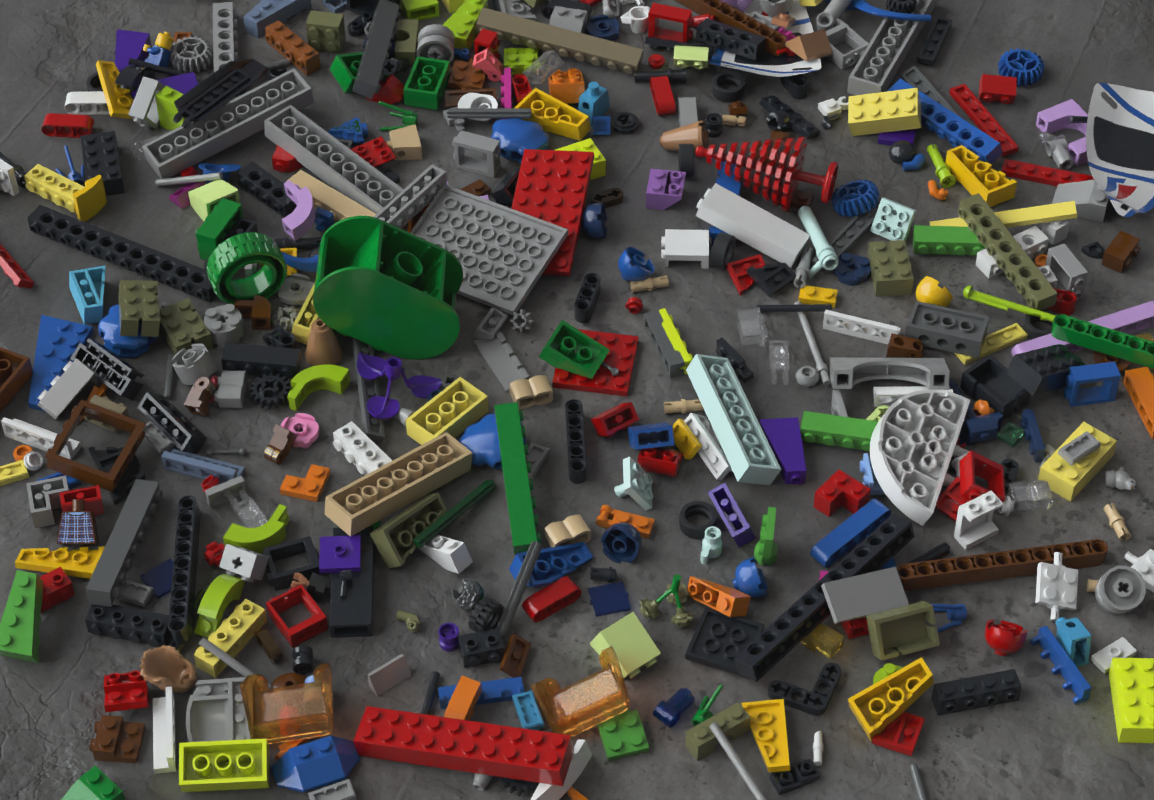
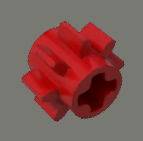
(214, 553)

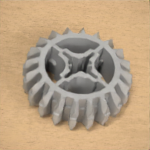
(191, 54)

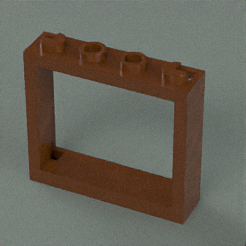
(86, 473)

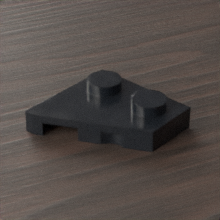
(772, 277)

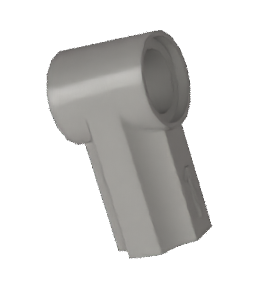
(1059, 151)

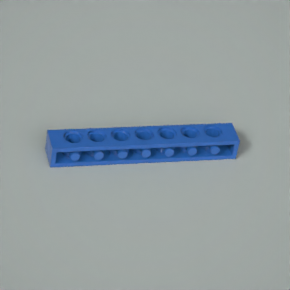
(954, 128)

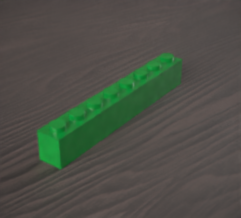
(515, 476)

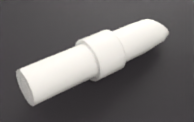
(818, 748)

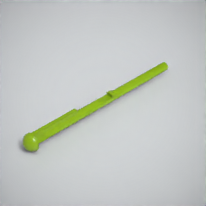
(1003, 304)

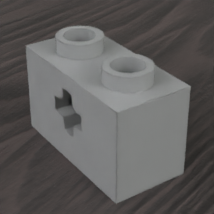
(243, 562)

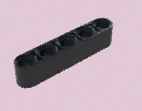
(575, 441)

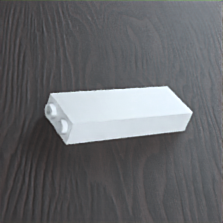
(752, 225)

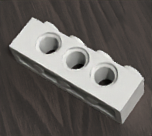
(1032, 242)

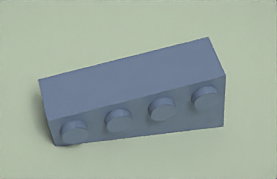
(271, 11)

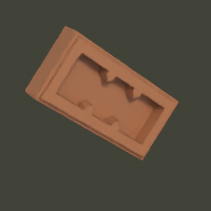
(783, 20)

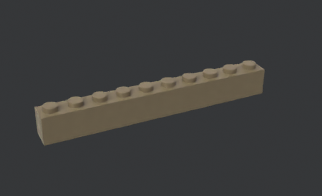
(563, 41)

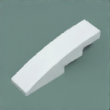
(579, 761)

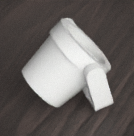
(637, 18)

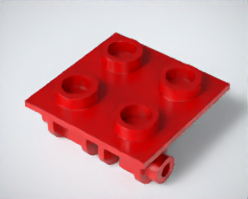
(375, 152)

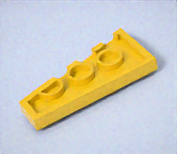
(117, 98)
(73, 562)
(770, 732)

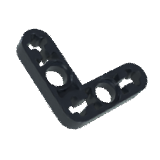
(814, 697)

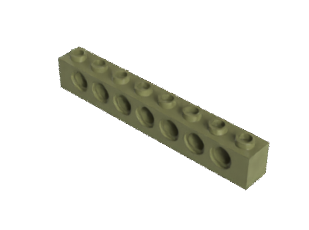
(1007, 253)

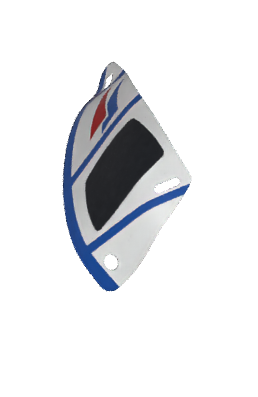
(767, 63)
(1122, 146)

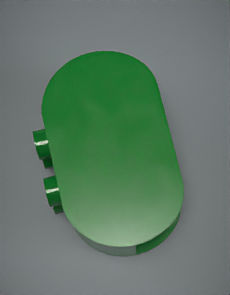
(387, 288)

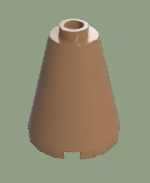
(688, 134)
(322, 345)

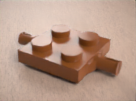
(466, 76)

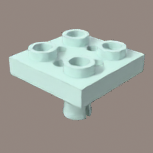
(898, 223)
(636, 484)

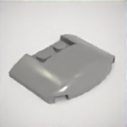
(217, 711)

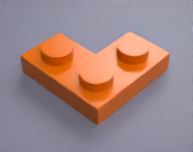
(307, 488)

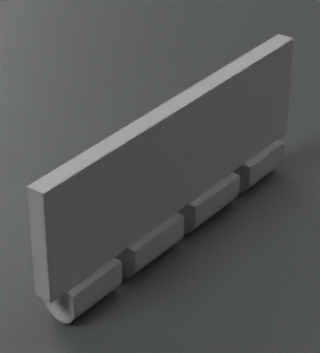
(502, 360)

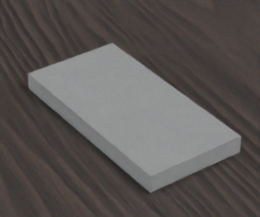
(864, 594)

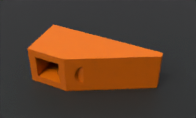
(718, 597)

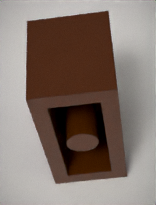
(1121, 252)

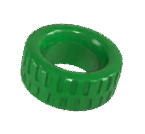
(242, 251)

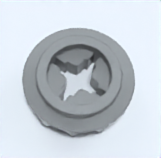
(279, 319)

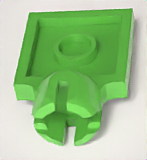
(766, 549)
(623, 735)

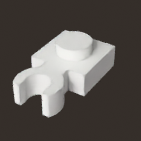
(832, 108)

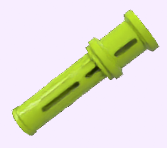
(942, 170)

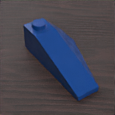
(553, 563)

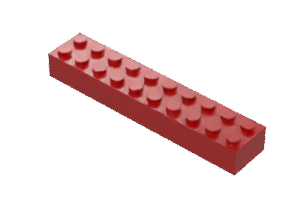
(464, 745)

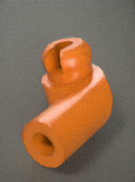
(935, 192)

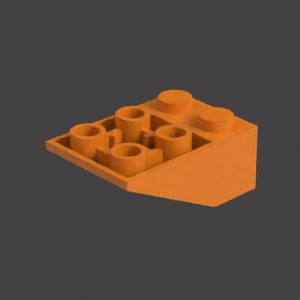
(566, 85)

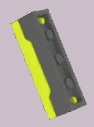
(667, 342)

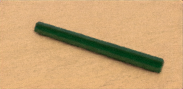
(454, 513)

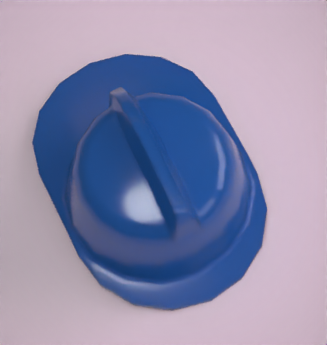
(225, 169)

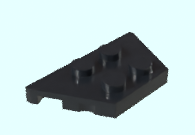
(104, 462)

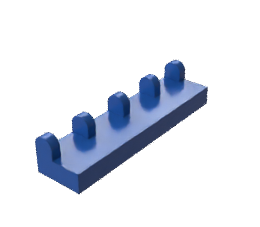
(1063, 665)
(492, 691)

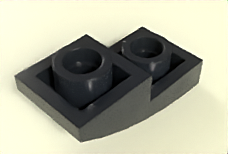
(800, 774)

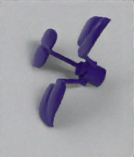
(382, 407)

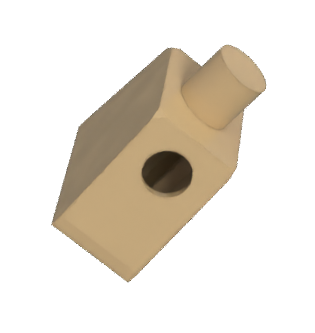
(405, 143)

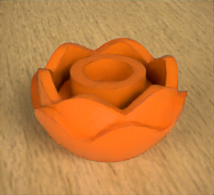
(982, 408)

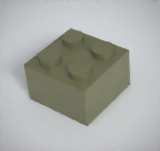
(326, 31)

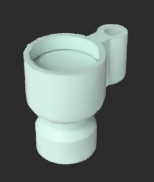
(711, 544)

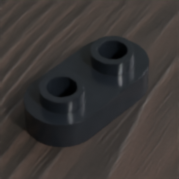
(357, 26)

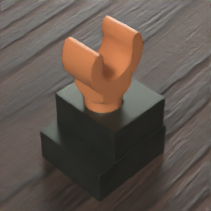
(314, 586)

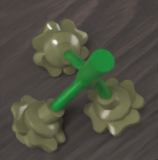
(676, 594)

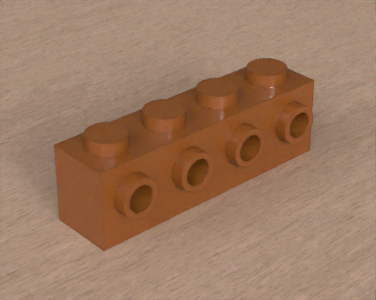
(292, 47)

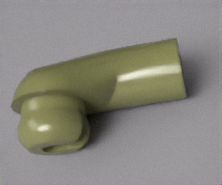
(411, 620)

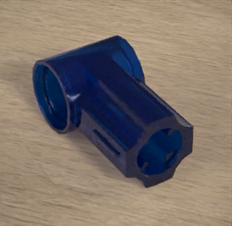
(670, 711)

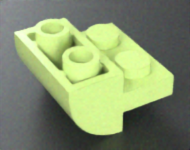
(691, 57)

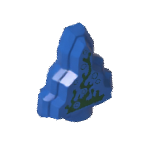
(351, 130)

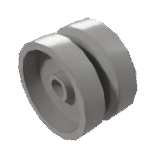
(436, 42)
(1127, 580)

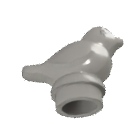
(1120, 480)

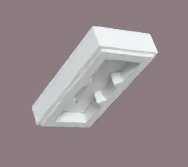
(1119, 649)

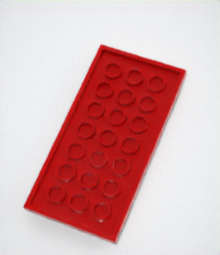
(555, 189)

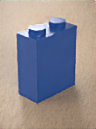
(650, 436)

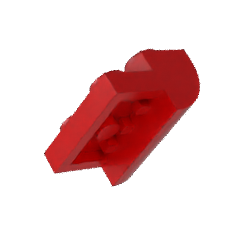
(660, 461)
(125, 691)

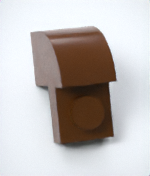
(257, 310)

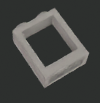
(845, 33)
(144, 105)
(481, 144)
(1062, 259)

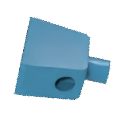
(594, 101)
(1074, 639)

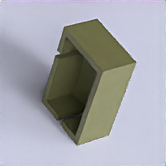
(890, 268)
(139, 302)
(181, 325)
(902, 629)

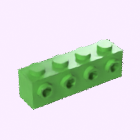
(945, 240)
(837, 430)

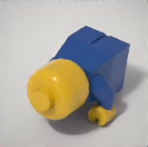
(160, 52)

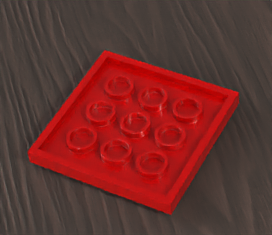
(621, 356)

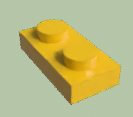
(818, 295)
(685, 439)

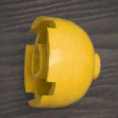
(931, 293)

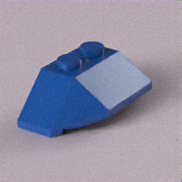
(315, 764)

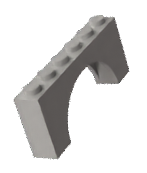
(847, 371)

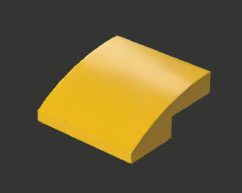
(90, 199)

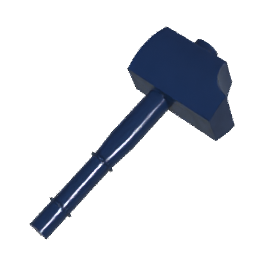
(976, 427)

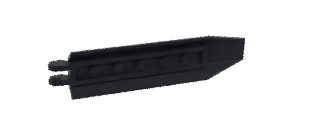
(217, 90)

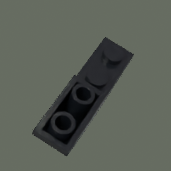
(132, 76)

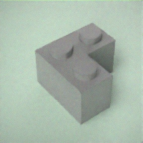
(44, 498)

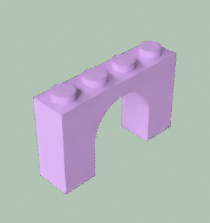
(1058, 118)

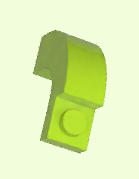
(317, 378)
(260, 537)
(215, 601)

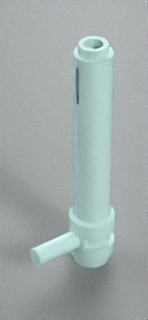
(824, 251)

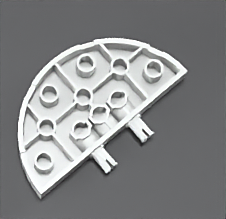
(915, 448)

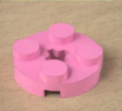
(309, 426)

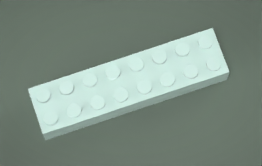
(733, 420)

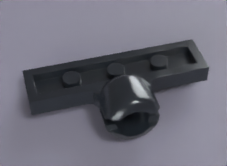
(783, 117)

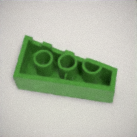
(22, 618)

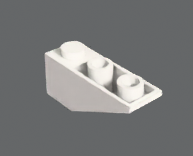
(448, 553)

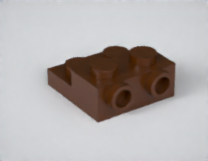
(117, 739)

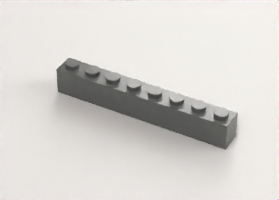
(376, 49)
(123, 543)

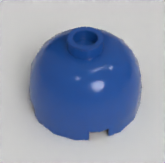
(634, 266)
(750, 579)

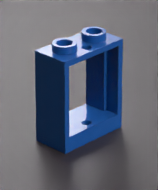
(1103, 372)

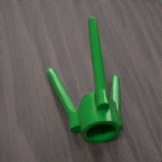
(408, 118)
(704, 713)

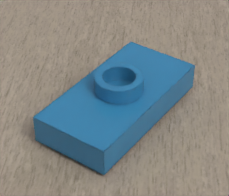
(528, 711)

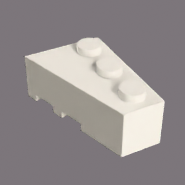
(65, 388)

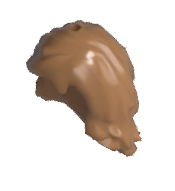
(168, 668)

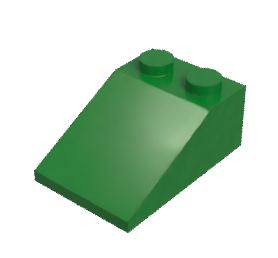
(346, 68)
(573, 351)
(94, 786)

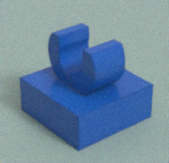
(601, 125)
(323, 219)

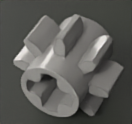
(527, 317)

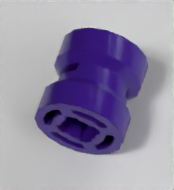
(448, 637)

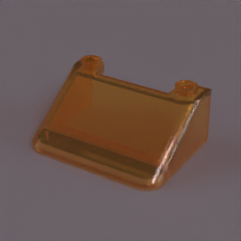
(586, 701)
(291, 710)

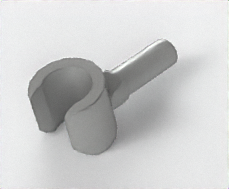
(1049, 450)

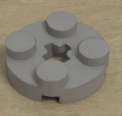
(291, 297)

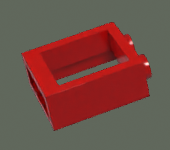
(673, 14)
(993, 472)
(303, 630)

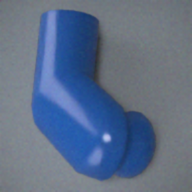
(463, 54)
(916, 163)

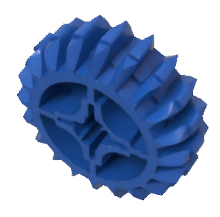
(1022, 64)
(855, 198)

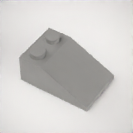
(569, 19)
(1088, 197)

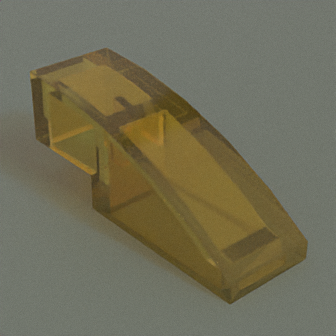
(824, 640)

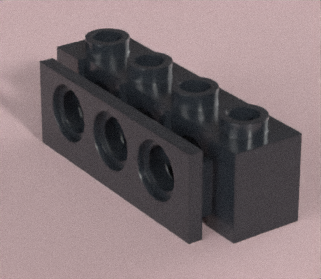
(109, 374)

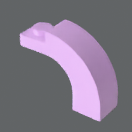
(303, 216)

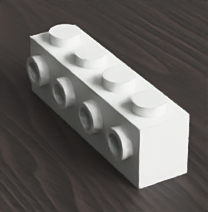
(359, 449)

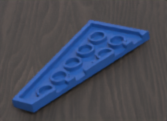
(54, 349)

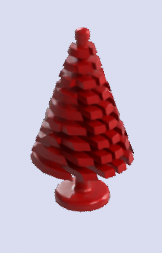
(786, 173)

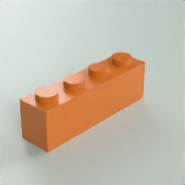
(1140, 387)

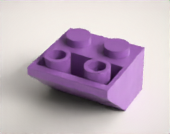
(664, 188)

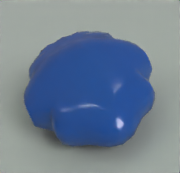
(518, 135)
(122, 346)
(484, 442)

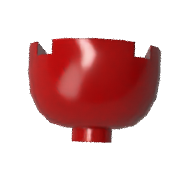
(1004, 637)

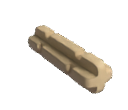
(732, 120)

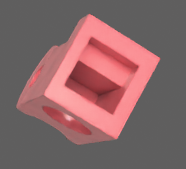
(489, 64)

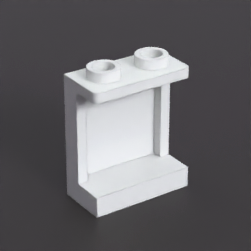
(686, 246)
(975, 520)

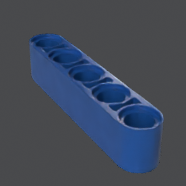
(850, 533)

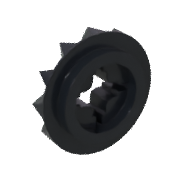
(619, 119)

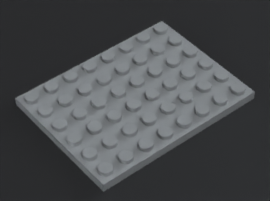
(496, 245)

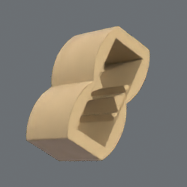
(531, 391)
(567, 532)

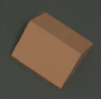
(810, 45)

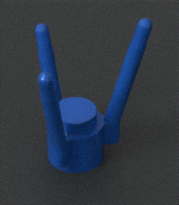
(73, 175)
(954, 612)

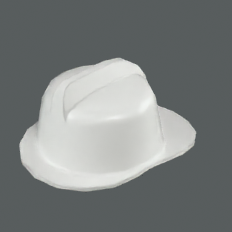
(477, 100)

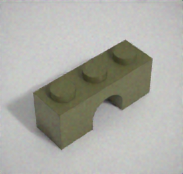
(407, 39)
(732, 721)

